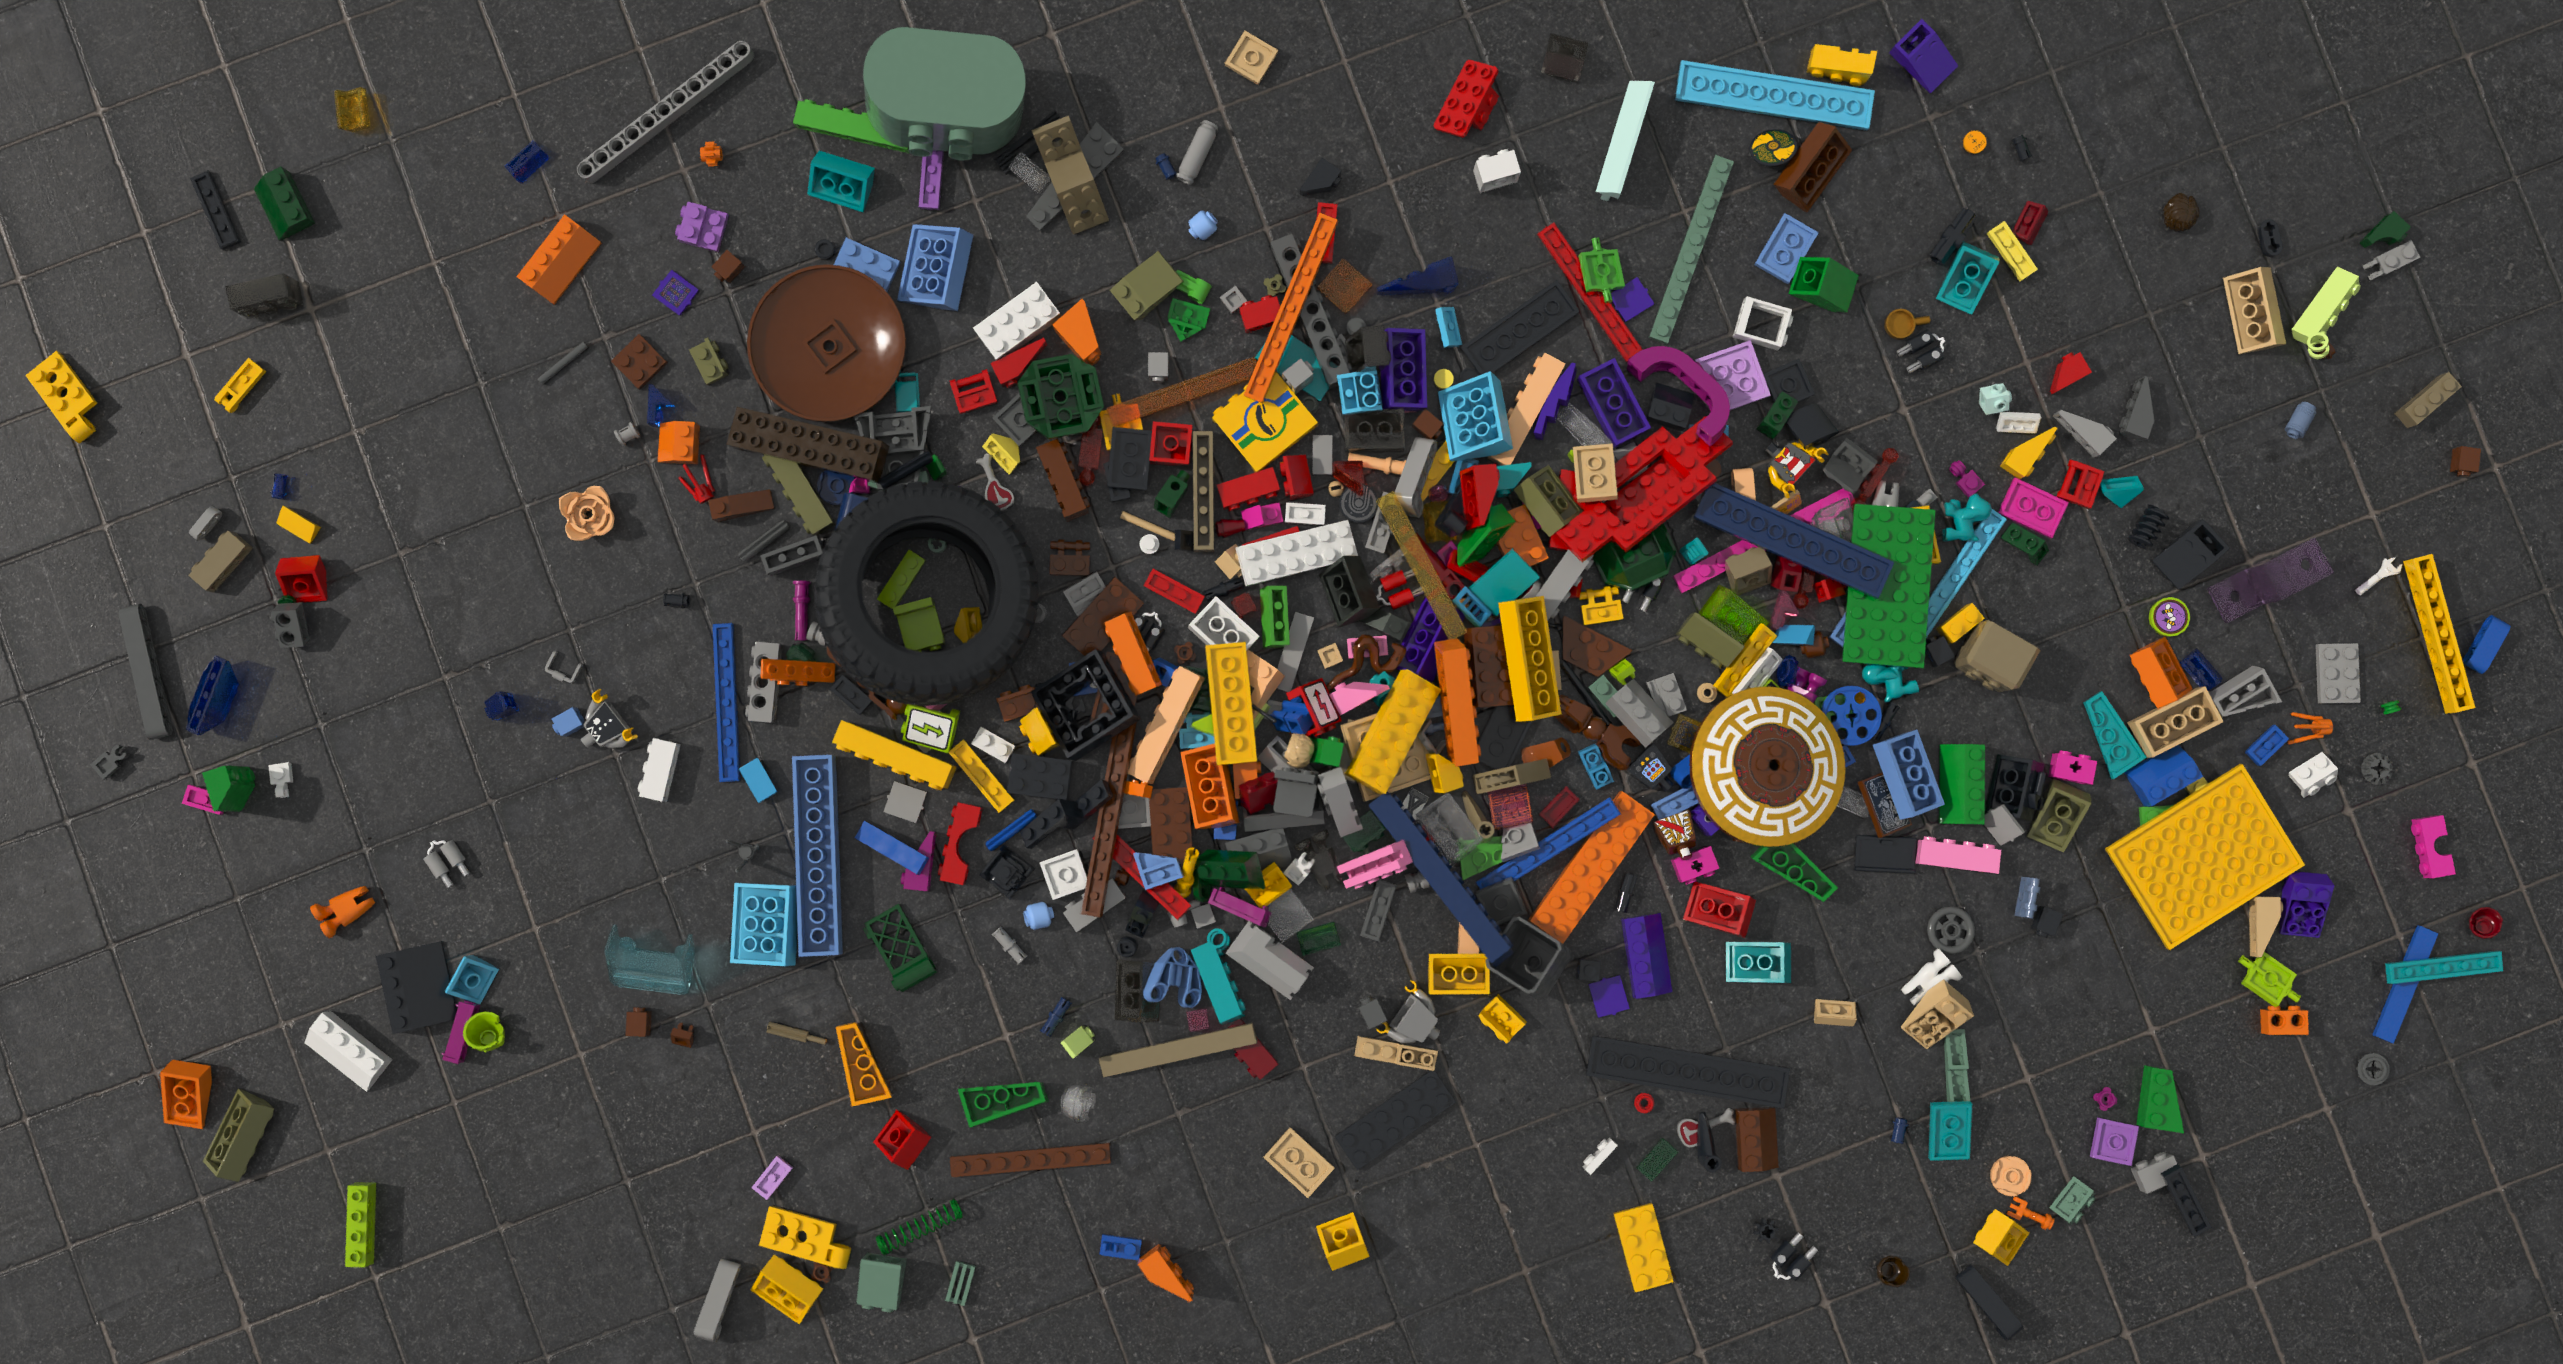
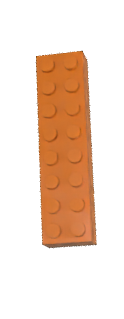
(1590, 869)

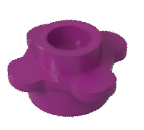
(2111, 1099)

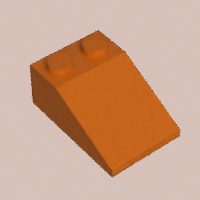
(185, 1093)

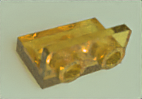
(352, 109)
(1430, 513)

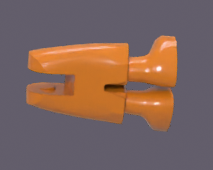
(344, 908)

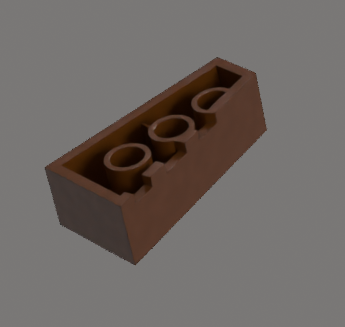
(1062, 479)

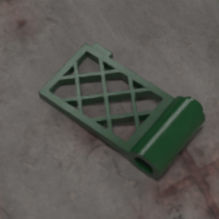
(908, 973)

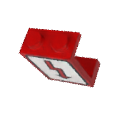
(1319, 706)

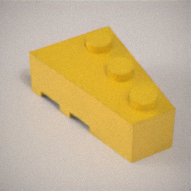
(1841, 65)

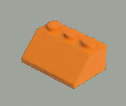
(2161, 672)

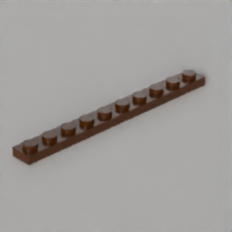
(1108, 824)

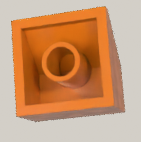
(678, 442)

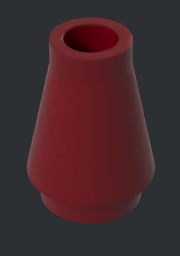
(1229, 527)

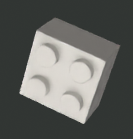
(1496, 170)

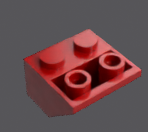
(1298, 478)

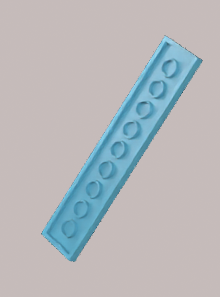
(1774, 95)

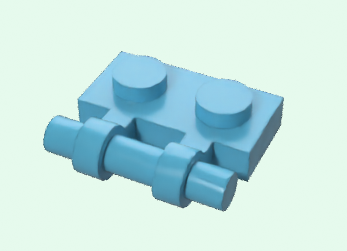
(1191, 737)

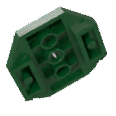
(1065, 376)
(1639, 567)

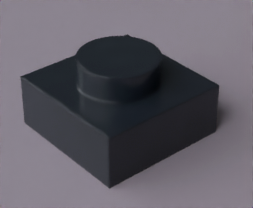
(1184, 540)

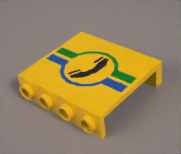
(1268, 428)

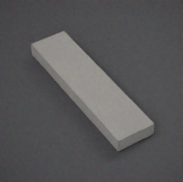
(1293, 653)

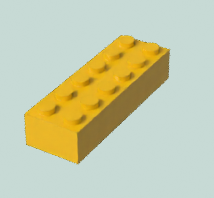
(1529, 658)
(1393, 731)
(894, 754)

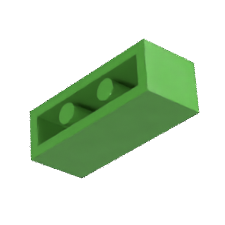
(1274, 616)

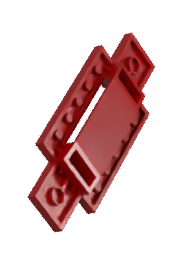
(1650, 496)

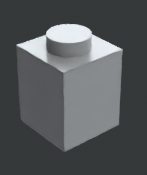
(1158, 366)

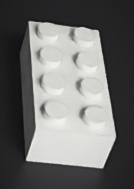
(1017, 322)

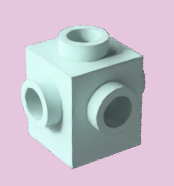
(1994, 399)

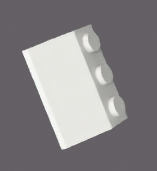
(1221, 626)

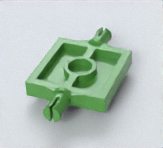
(1601, 270)

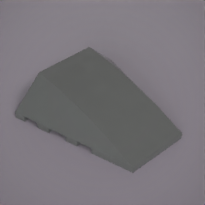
(902, 432)

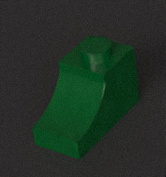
(2389, 230)

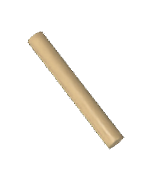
(1147, 525)

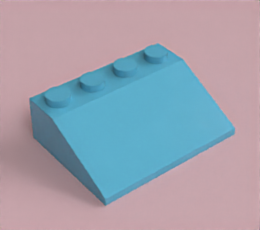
(1475, 418)
(764, 924)

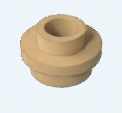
(1700, 693)

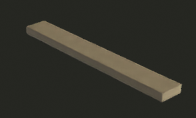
(1178, 1050)

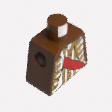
(1676, 834)

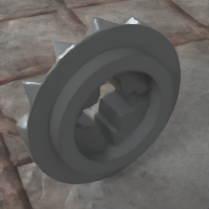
(2372, 775)
(2378, 1076)

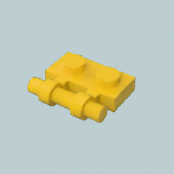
(1601, 612)

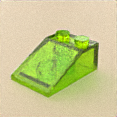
(1731, 614)

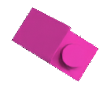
(1262, 516)

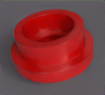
(1650, 1102)

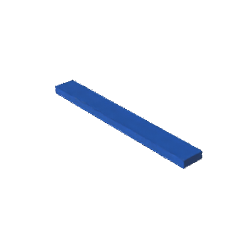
(726, 702)
(1554, 843)

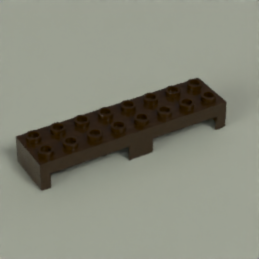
(808, 444)

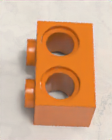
(2284, 1024)

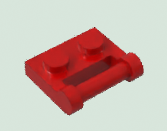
(976, 397)
(2086, 487)

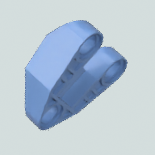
(1178, 973)

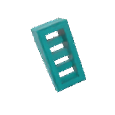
(1693, 551)

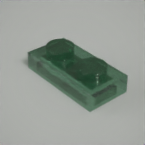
(1657, 1159)

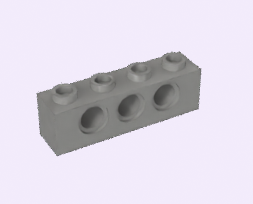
(768, 712)

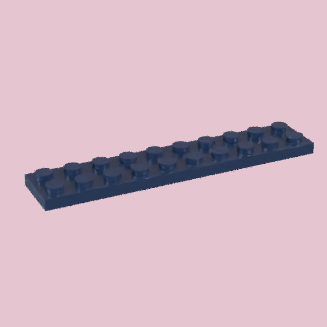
(1794, 540)

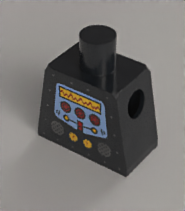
(1651, 769)

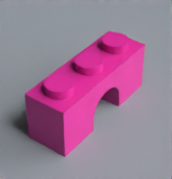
(2426, 832)

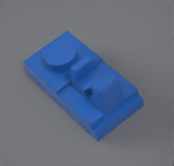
(1120, 1247)

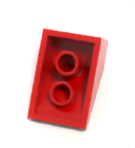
(1478, 491)
(1719, 909)

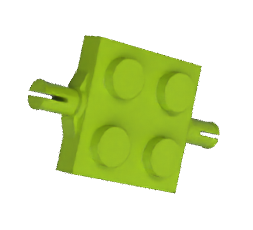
(2269, 979)

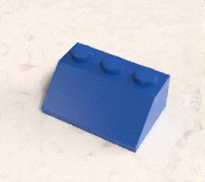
(2163, 775)

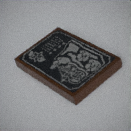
(1881, 806)

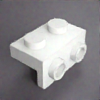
(2314, 774)

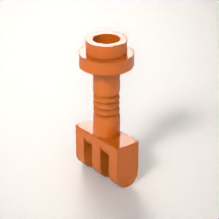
(2046, 1221)

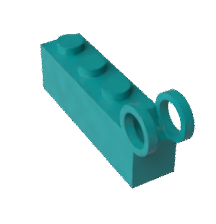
(1217, 979)

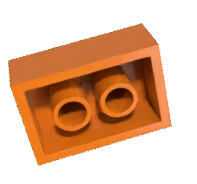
(1523, 538)

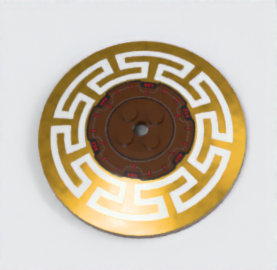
(1734, 773)

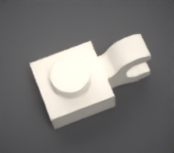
(281, 775)

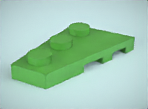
(1482, 858)

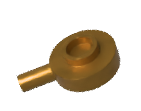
(1902, 323)

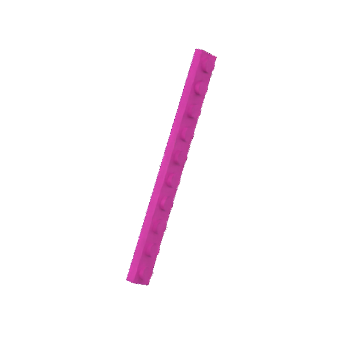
(1715, 564)

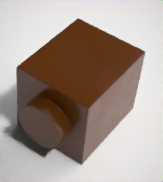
(727, 267)
(1428, 425)
(2465, 461)
(638, 1022)

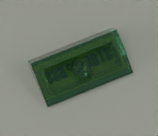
(1318, 938)

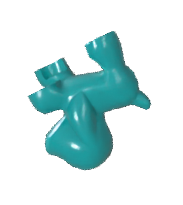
(1975, 510)
(1892, 678)

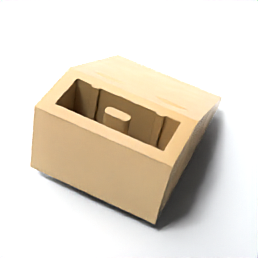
(1937, 1014)

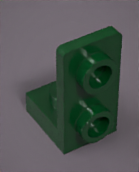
(1777, 415)
(2026, 542)

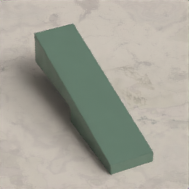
(1956, 1066)

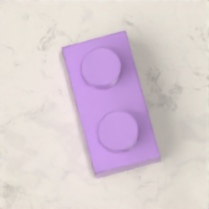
(772, 1177)

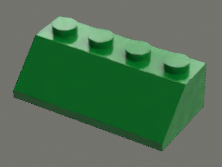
(1962, 783)

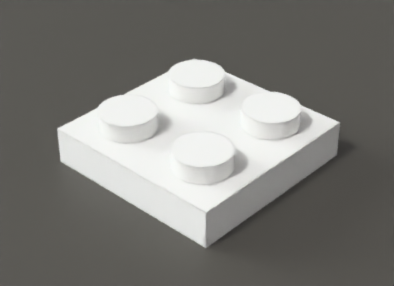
(1064, 874)

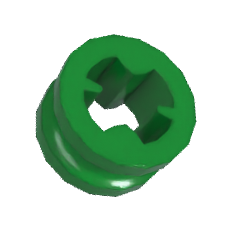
(2391, 707)

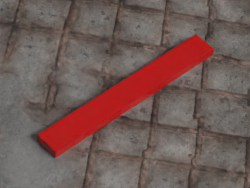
(1602, 311)

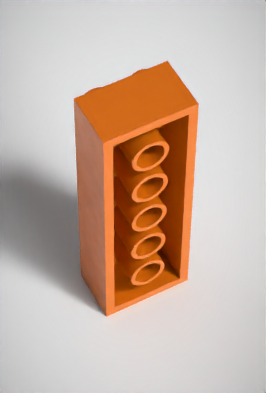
(1457, 702)

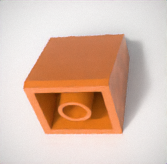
(1078, 333)

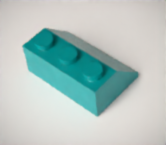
(840, 180)

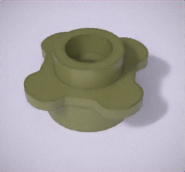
(1280, 288)

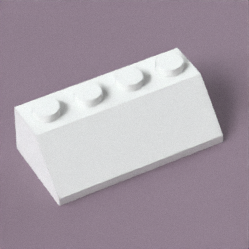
(347, 1050)

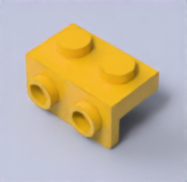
(1275, 884)
(1502, 1018)

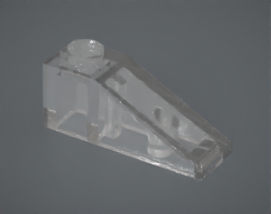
(1581, 427)

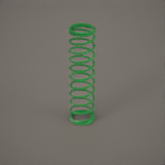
(882, 1245)

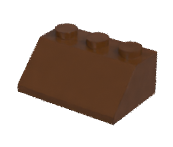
(1756, 1139)

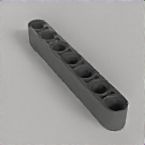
(145, 671)

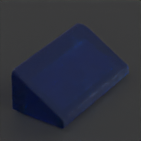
(526, 162)
(2201, 670)

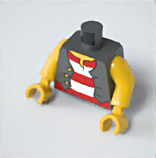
(1790, 464)

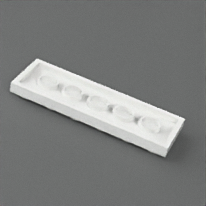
(1295, 552)

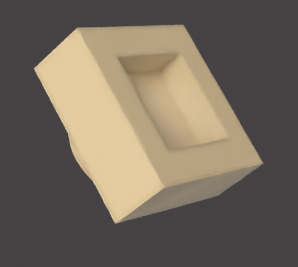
(1330, 655)

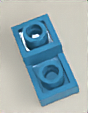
(1595, 766)

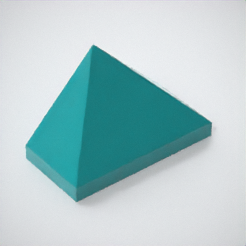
(2121, 489)

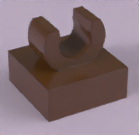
(682, 1037)

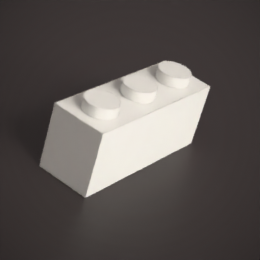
(659, 769)

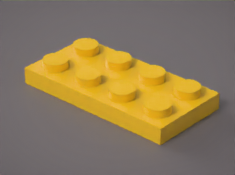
(1643, 1247)

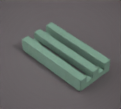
(956, 1299)

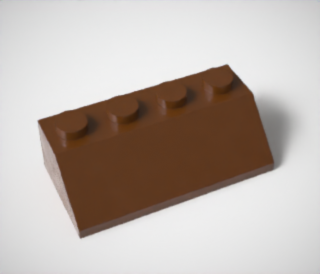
(1813, 166)

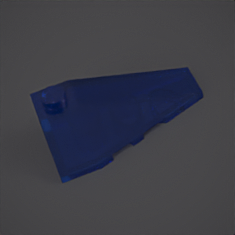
(1435, 279)

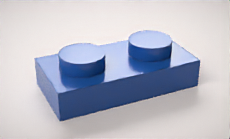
(2266, 745)

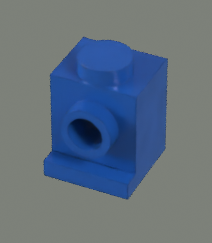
(1166, 678)

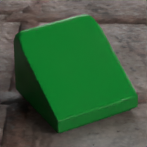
(936, 468)

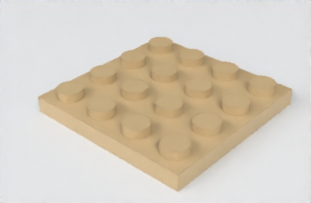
(1412, 770)

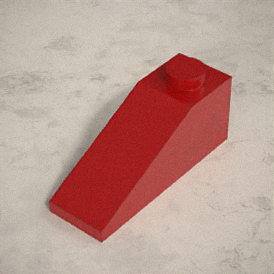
(1013, 366)

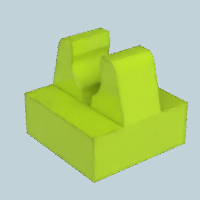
(1622, 670)

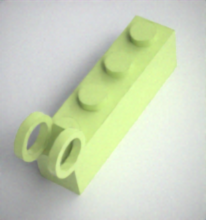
(2324, 311)

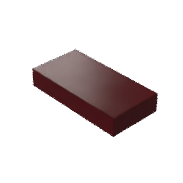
(1559, 807)

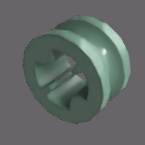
(932, 547)

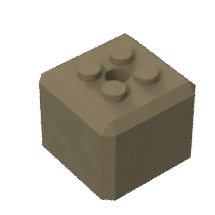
(1995, 657)

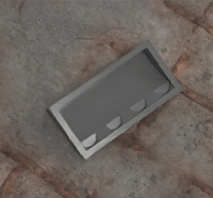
(1269, 819)

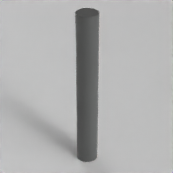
(562, 363)

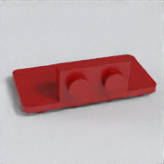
(1469, 100)

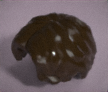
(2181, 212)

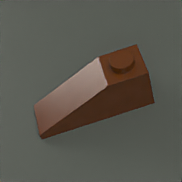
(740, 505)

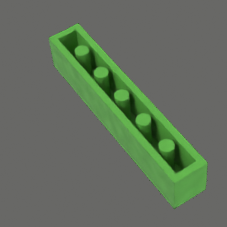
(839, 124)

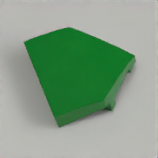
(1187, 318)

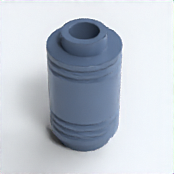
(2300, 420)

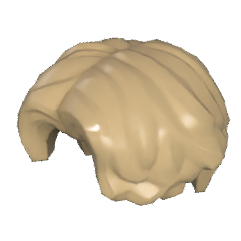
(1299, 750)

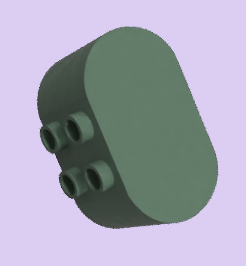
(944, 91)

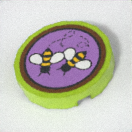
(2169, 617)

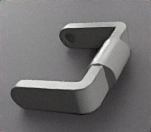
(558, 675)
(1426, 742)

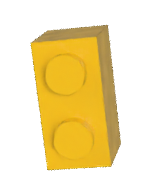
(1960, 623)

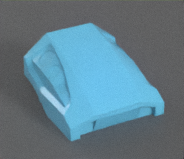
(1359, 392)

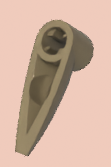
(1477, 817)

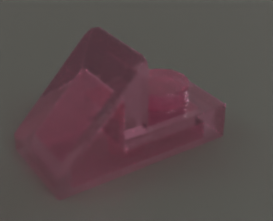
(1782, 605)

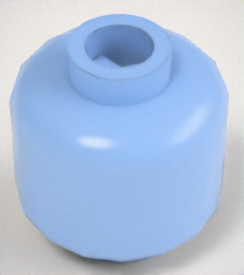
(1202, 225)
(1038, 915)

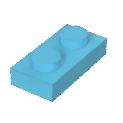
(1448, 327)

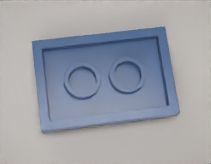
(1785, 247)
(868, 261)

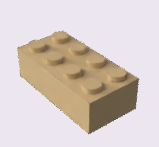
(2175, 722)

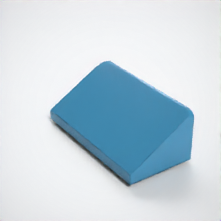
(1795, 635)
(758, 780)

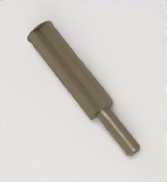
(793, 1033)

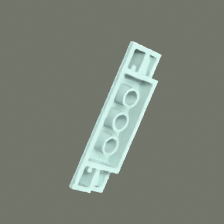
(1624, 139)

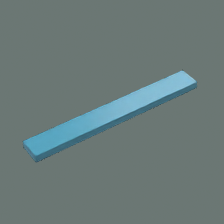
(1962, 567)

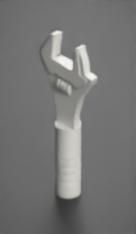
(2385, 570)

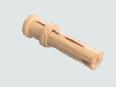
(1387, 465)

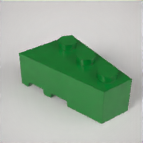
(1327, 751)
(2159, 1101)

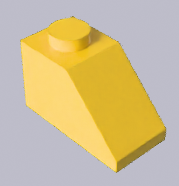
(1443, 774)

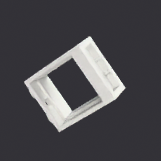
(1786, 321)

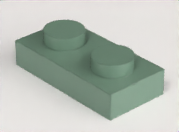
(1603, 691)

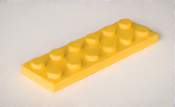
(1231, 703)

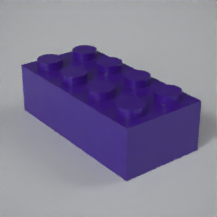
(1405, 378)
(1613, 403)

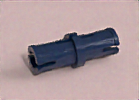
(1055, 1016)

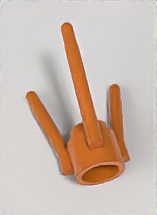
(2319, 727)

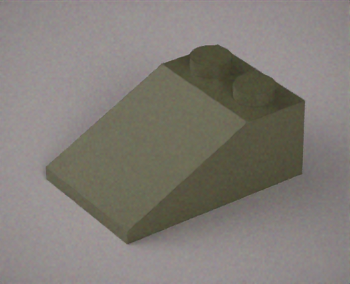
(1146, 286)
(2060, 815)

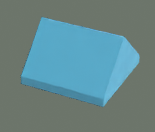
(472, 979)

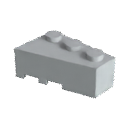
(2244, 692)
(1339, 801)

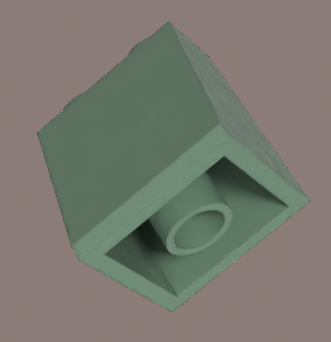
(881, 1281)

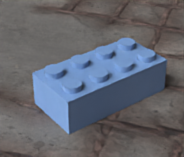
(1908, 774)

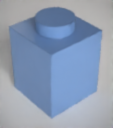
(568, 722)

